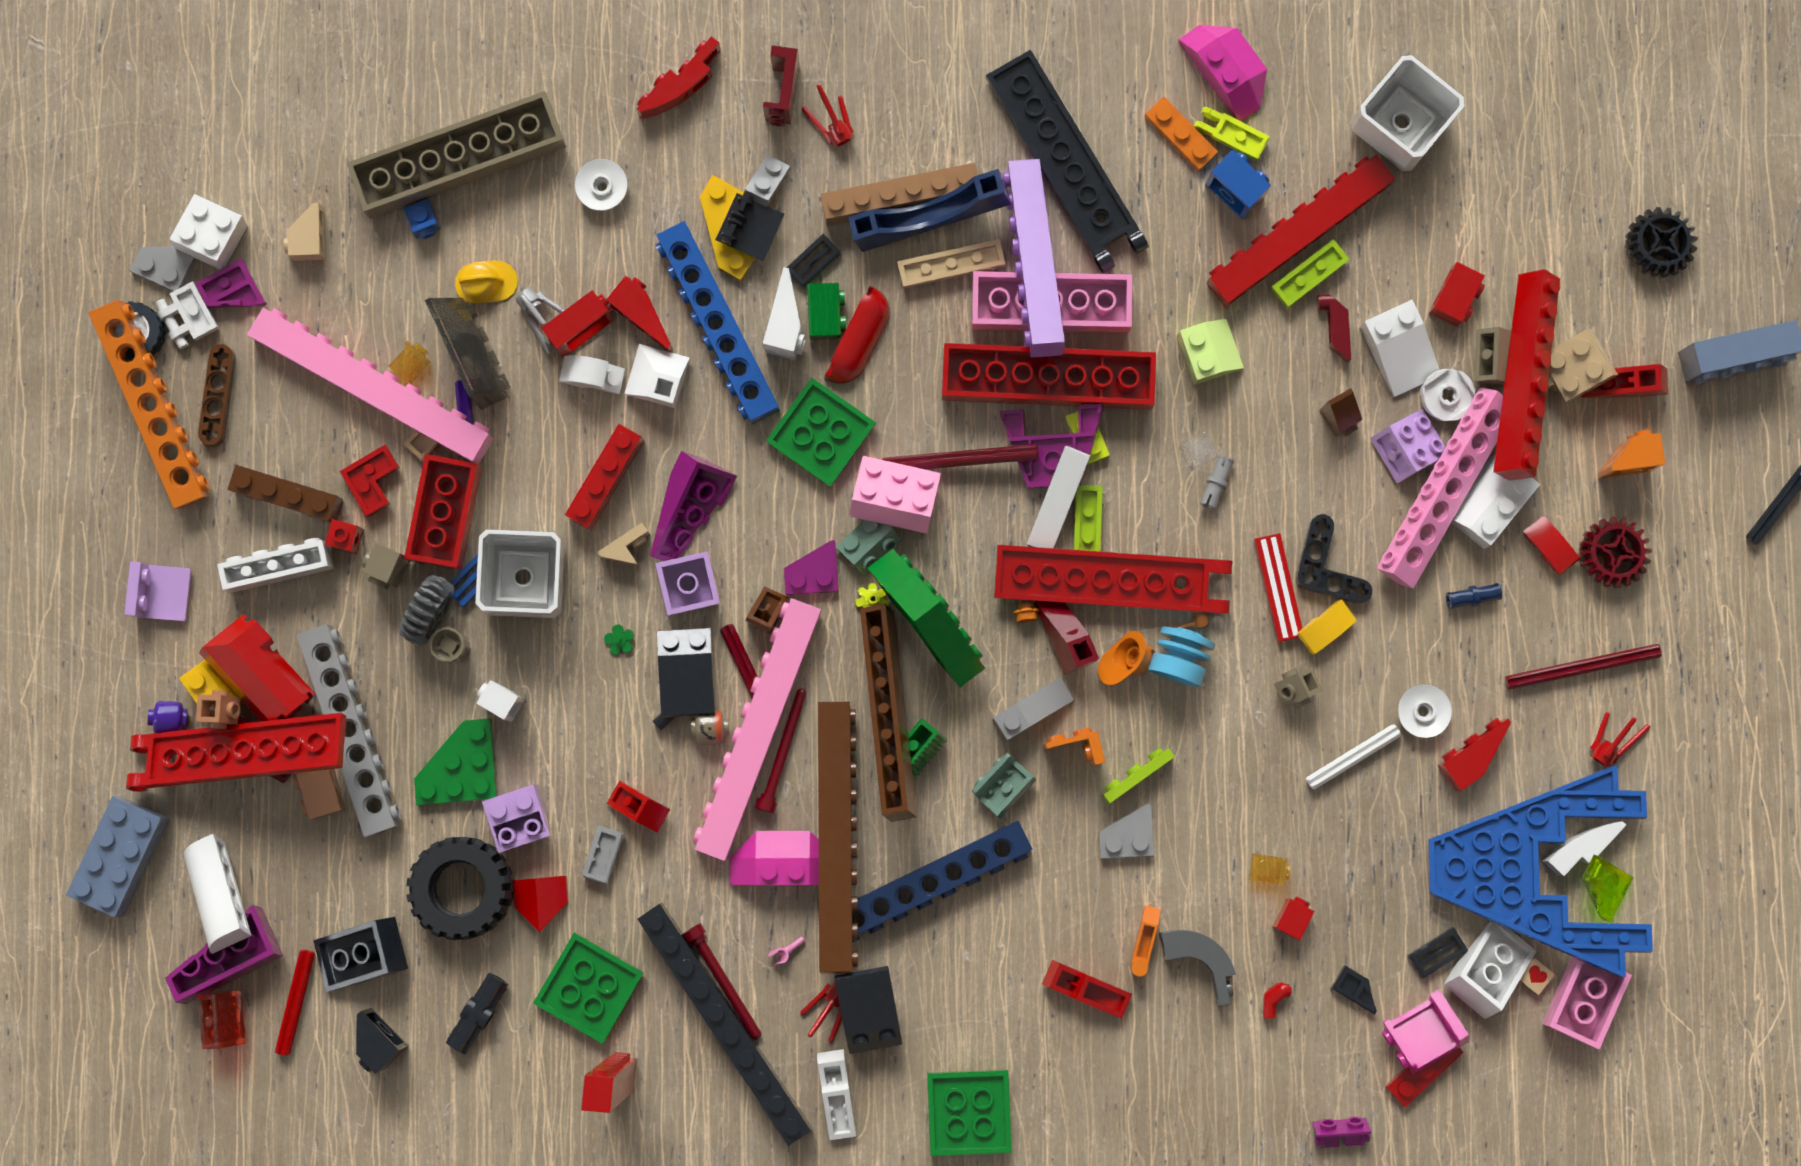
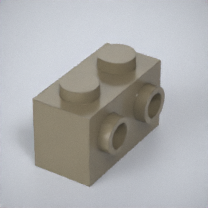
(1491, 355)
(384, 566)

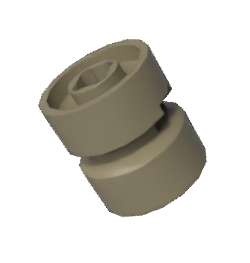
(449, 645)

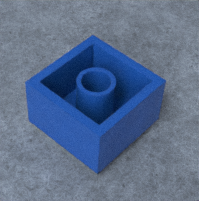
(1238, 184)

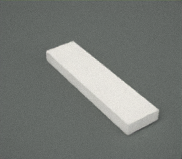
(1058, 498)

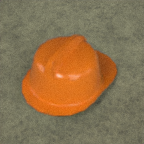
(1125, 658)

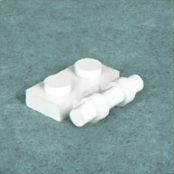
(194, 312)

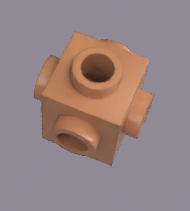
(218, 709)

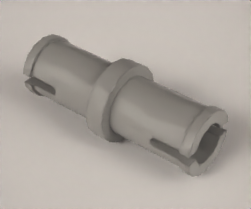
(1216, 482)

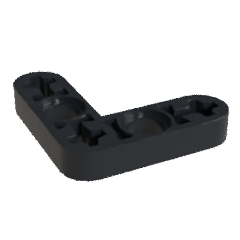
(1322, 575)

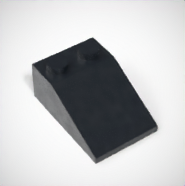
(686, 672)
(360, 954)
(868, 1010)

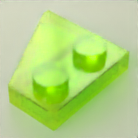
(1605, 886)

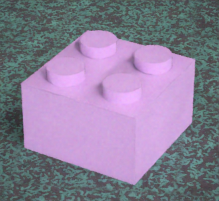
(687, 583)

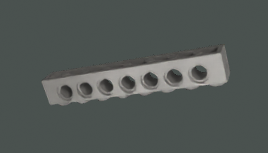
(311, 645)

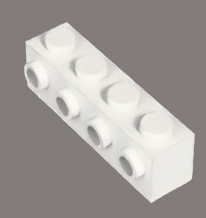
(275, 566)

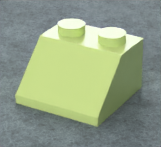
(1209, 350)

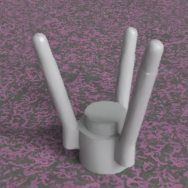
(531, 306)

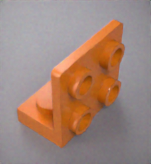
(1092, 750)

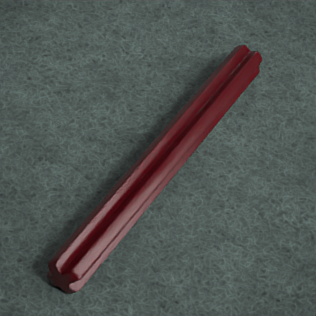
(968, 457)
(1583, 666)

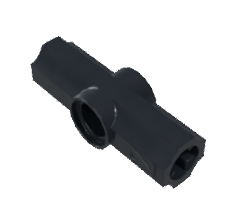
(477, 1013)

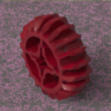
(1636, 556)

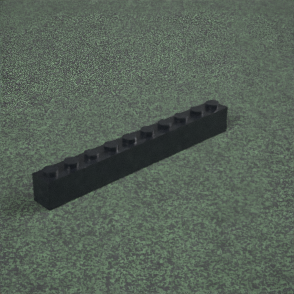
(725, 1024)

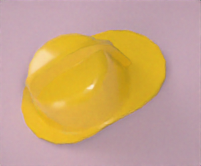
(486, 282)

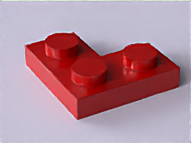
(363, 479)

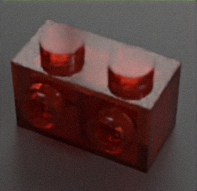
(221, 1019)

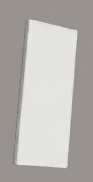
(216, 893)

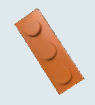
(1181, 134)

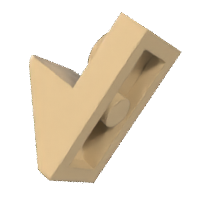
(619, 549)

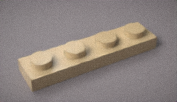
(951, 263)

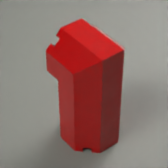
(255, 672)

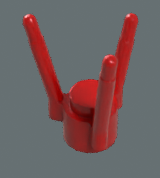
(838, 132)
(1607, 752)
(832, 998)

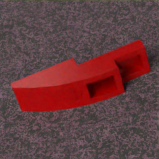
(673, 88)

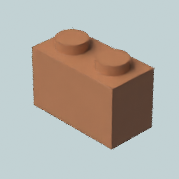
(319, 793)

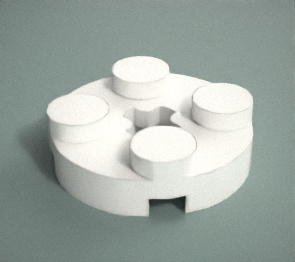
(1432, 393)

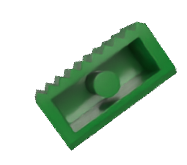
(824, 311)
(923, 744)

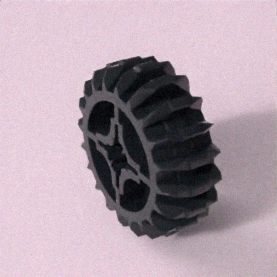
(1668, 250)

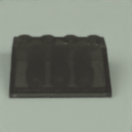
(469, 351)

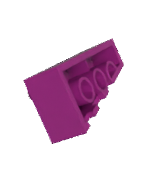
(210, 971)

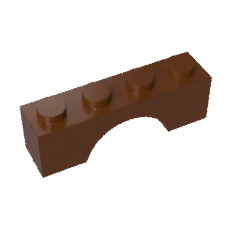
(285, 494)

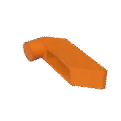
(1144, 940)

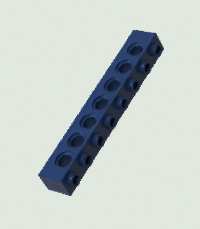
(1011, 834)

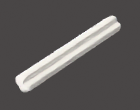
(1353, 756)

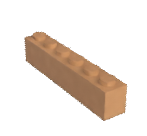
(894, 193)

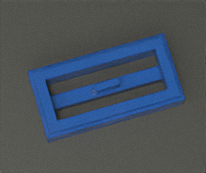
(463, 602)

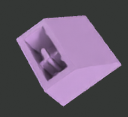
(517, 818)

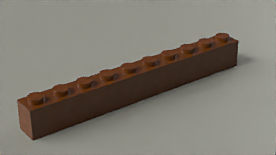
(835, 838)

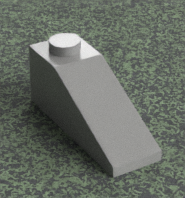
(1033, 709)

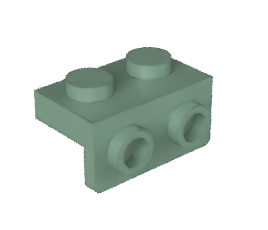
(868, 544)
(1003, 785)

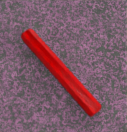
(294, 1002)

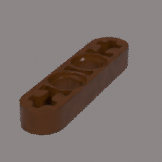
(212, 395)

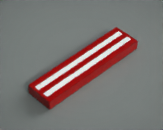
(1278, 587)

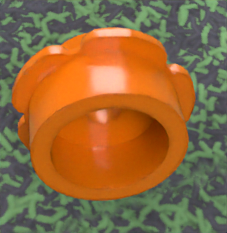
(1026, 613)

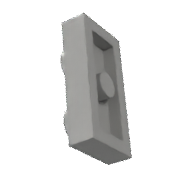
(767, 180)

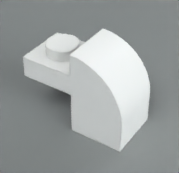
(591, 373)

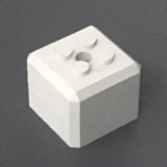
(1418, 96)
(503, 556)

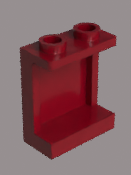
(787, 61)

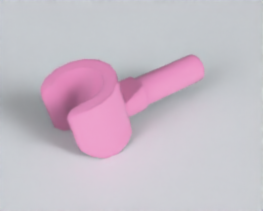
(784, 952)

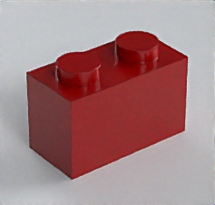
(1457, 294)

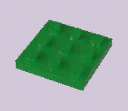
(821, 432)
(588, 987)
(969, 1112)

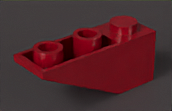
(1067, 636)

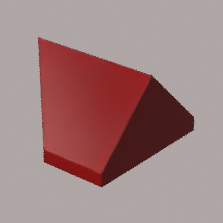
(540, 898)

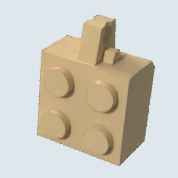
(1579, 366)

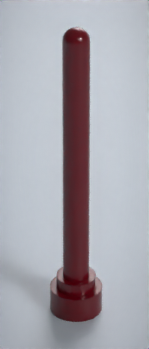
(767, 799)
(697, 937)

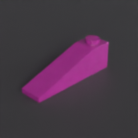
(690, 497)

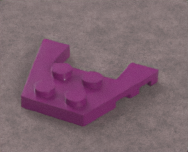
(1041, 471)

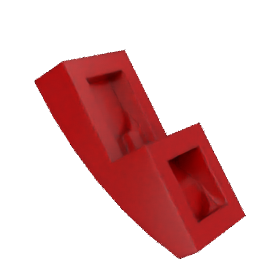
(1551, 545)

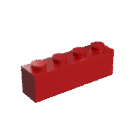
(604, 477)

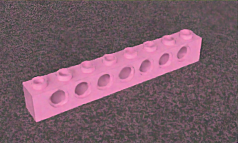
(1444, 490)

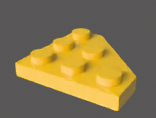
(716, 203)

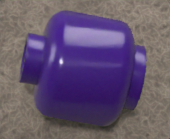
(168, 717)

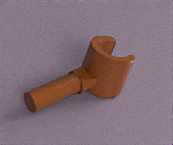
(1201, 621)

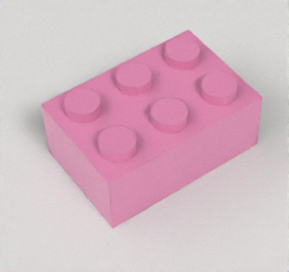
(895, 494)
(1585, 1003)

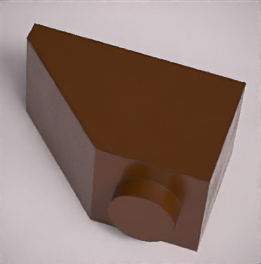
(1342, 413)

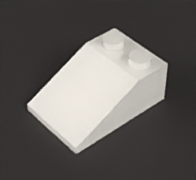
(784, 330)
(1400, 347)
(1490, 969)

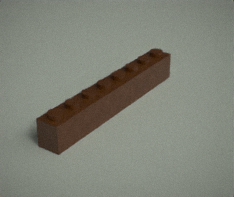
(888, 713)

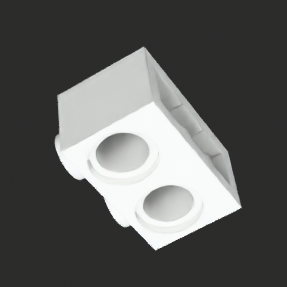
(499, 700)

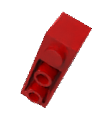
(1473, 759)

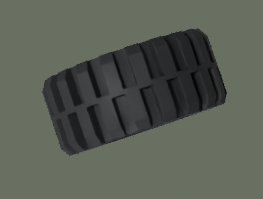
(424, 895)

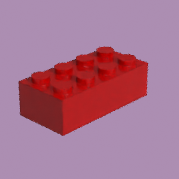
(443, 512)

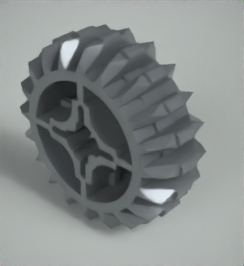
(426, 610)

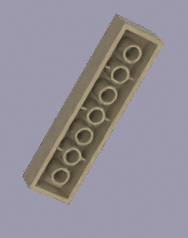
(456, 155)

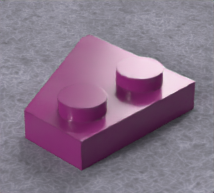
(231, 288)
(813, 572)

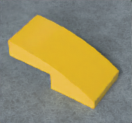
(1326, 627)

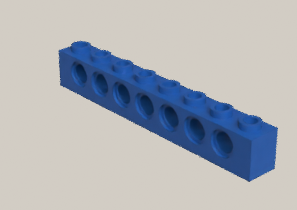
(680, 238)

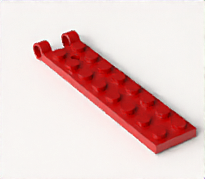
(1107, 578)
(239, 751)

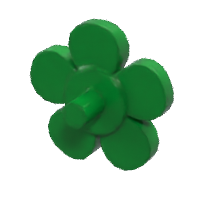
(619, 639)

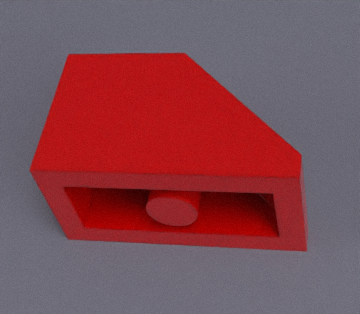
(638, 806)

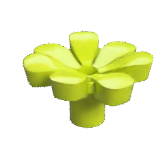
(865, 595)

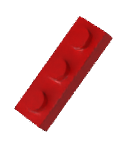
(1408, 1086)

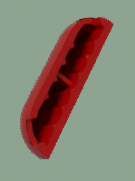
(859, 338)

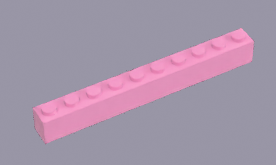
(371, 386)
(758, 729)

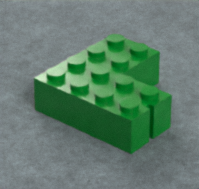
(928, 616)

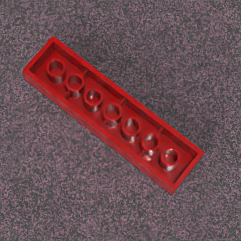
(1068, 379)

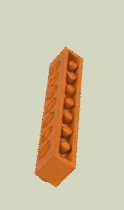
(104, 321)

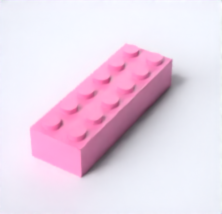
(1085, 302)

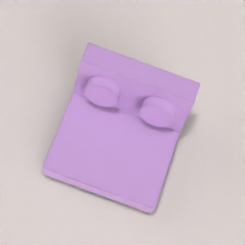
(1409, 445)
(158, 592)

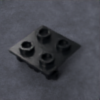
(749, 226)

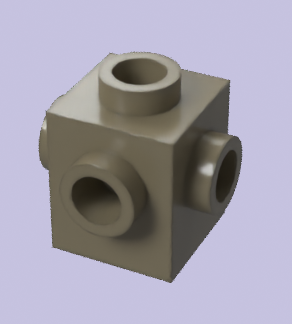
(1297, 687)

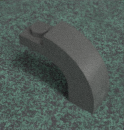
(1193, 944)

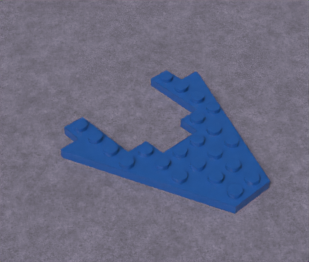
(1495, 870)

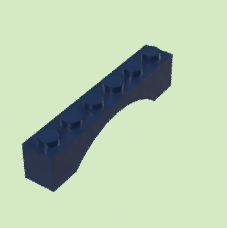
(885, 226)

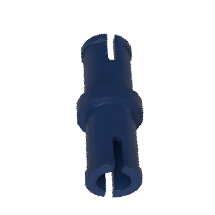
(1473, 596)

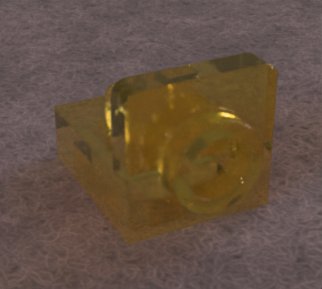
(410, 362)
(1269, 869)

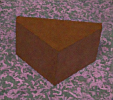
(766, 610)

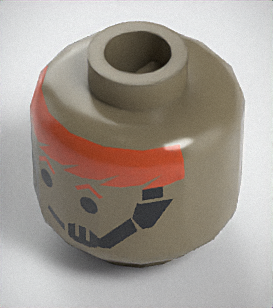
(709, 728)

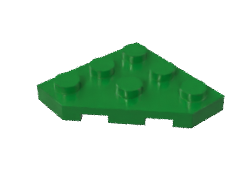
(461, 767)

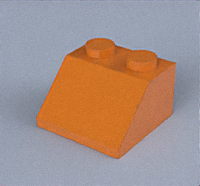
(1636, 455)

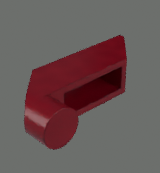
(1337, 325)

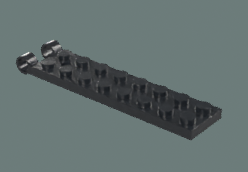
(1064, 157)

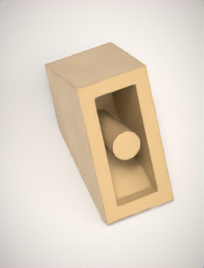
(307, 236)

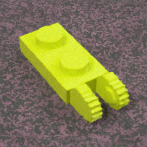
(1233, 133)

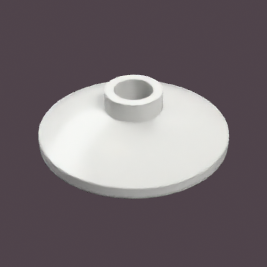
(599, 172)
(1437, 706)

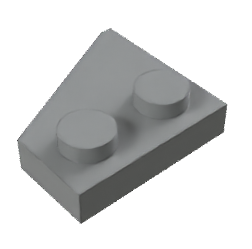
(163, 266)
(1128, 836)

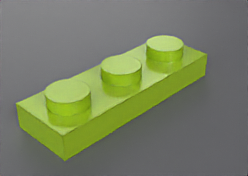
(1310, 273)
(1088, 518)
(1137, 774)

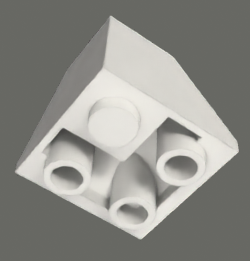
(657, 376)

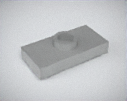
(602, 854)

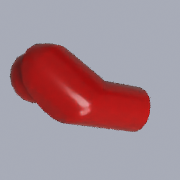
(1273, 997)

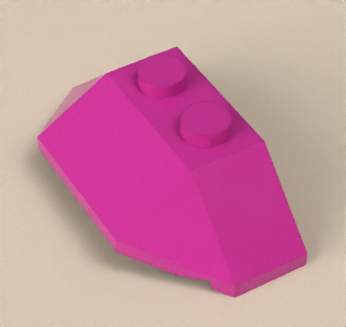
(1228, 67)
(776, 859)

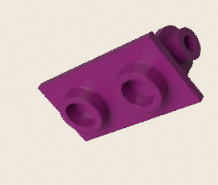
(1329, 1131)

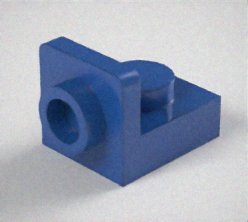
(422, 219)

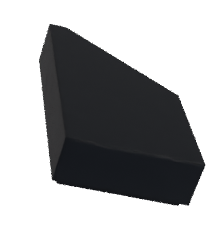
(1355, 988)

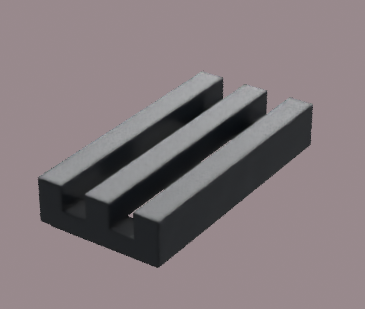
(829, 246)
(1418, 964)

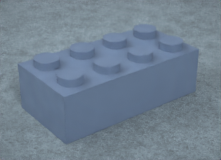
(1740, 351)
(117, 856)

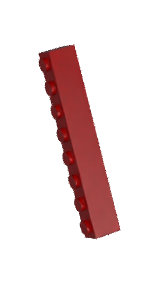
(1300, 230)
(1527, 375)
(609, 1083)

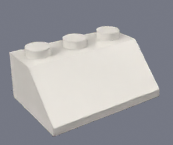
(1491, 504)

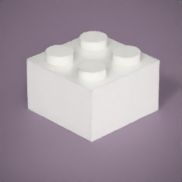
(208, 232)

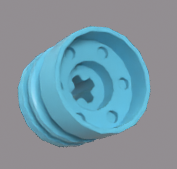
(1181, 656)

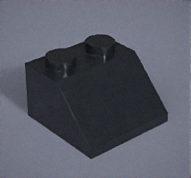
(376, 1042)

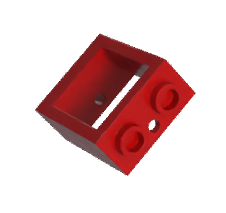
(578, 323)

